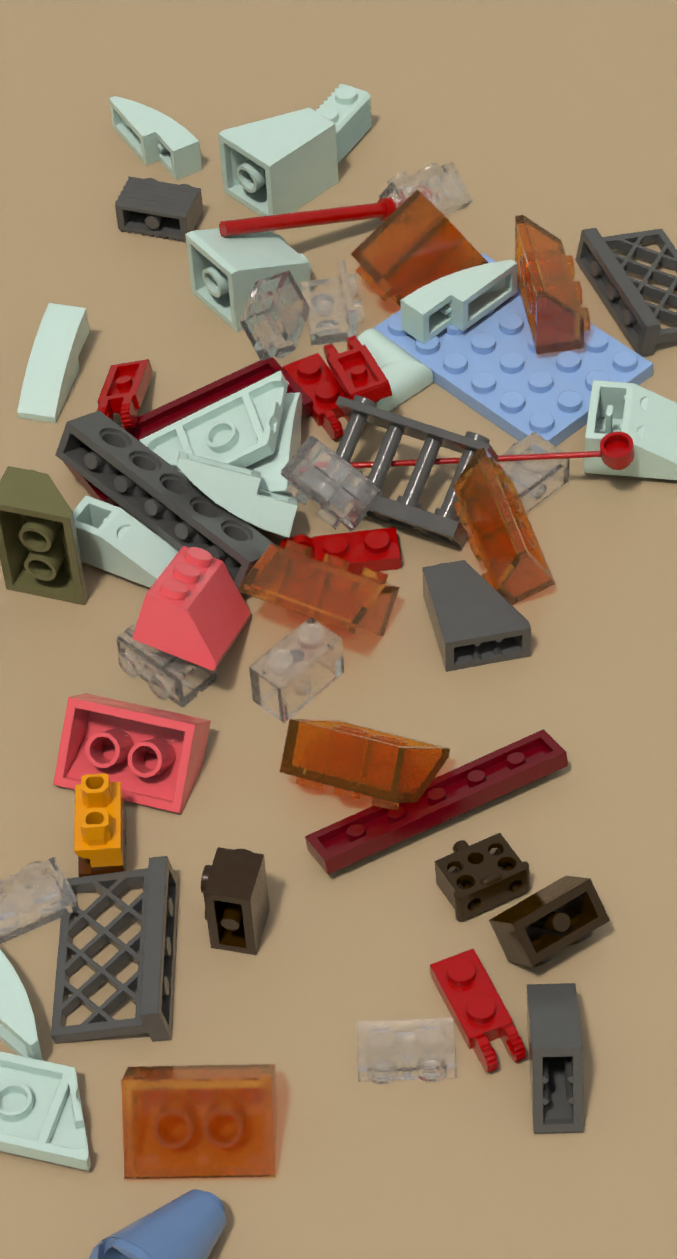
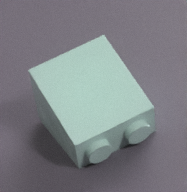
(279, 161)
(229, 266)

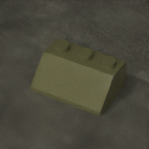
(39, 538)

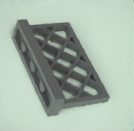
(624, 294)
(155, 957)

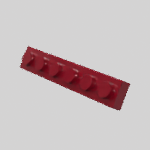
(444, 799)

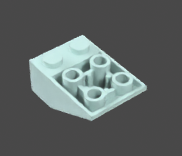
(643, 416)

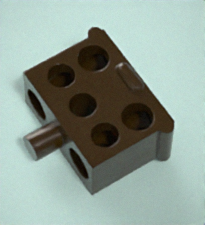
(480, 875)

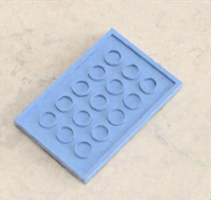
(504, 379)

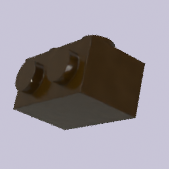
(236, 900)
(549, 921)

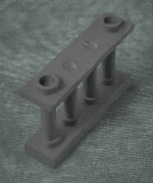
(406, 511)

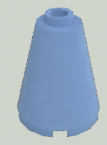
(177, 1230)

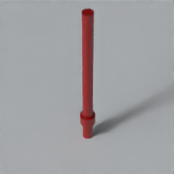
(380, 210)

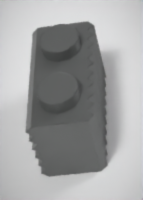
(158, 208)

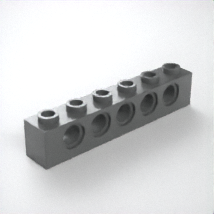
(158, 493)

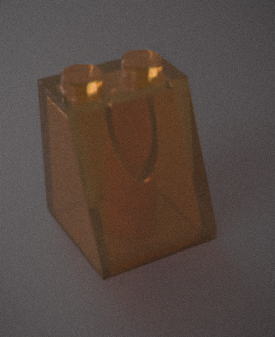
(413, 250)

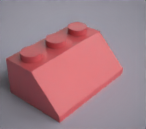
(193, 609)
(141, 746)

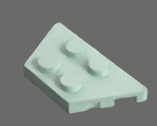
(230, 430)
(42, 1112)

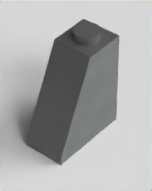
(472, 618)
(555, 1058)

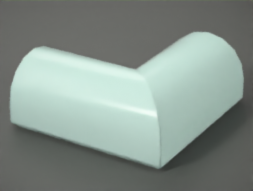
(403, 371)

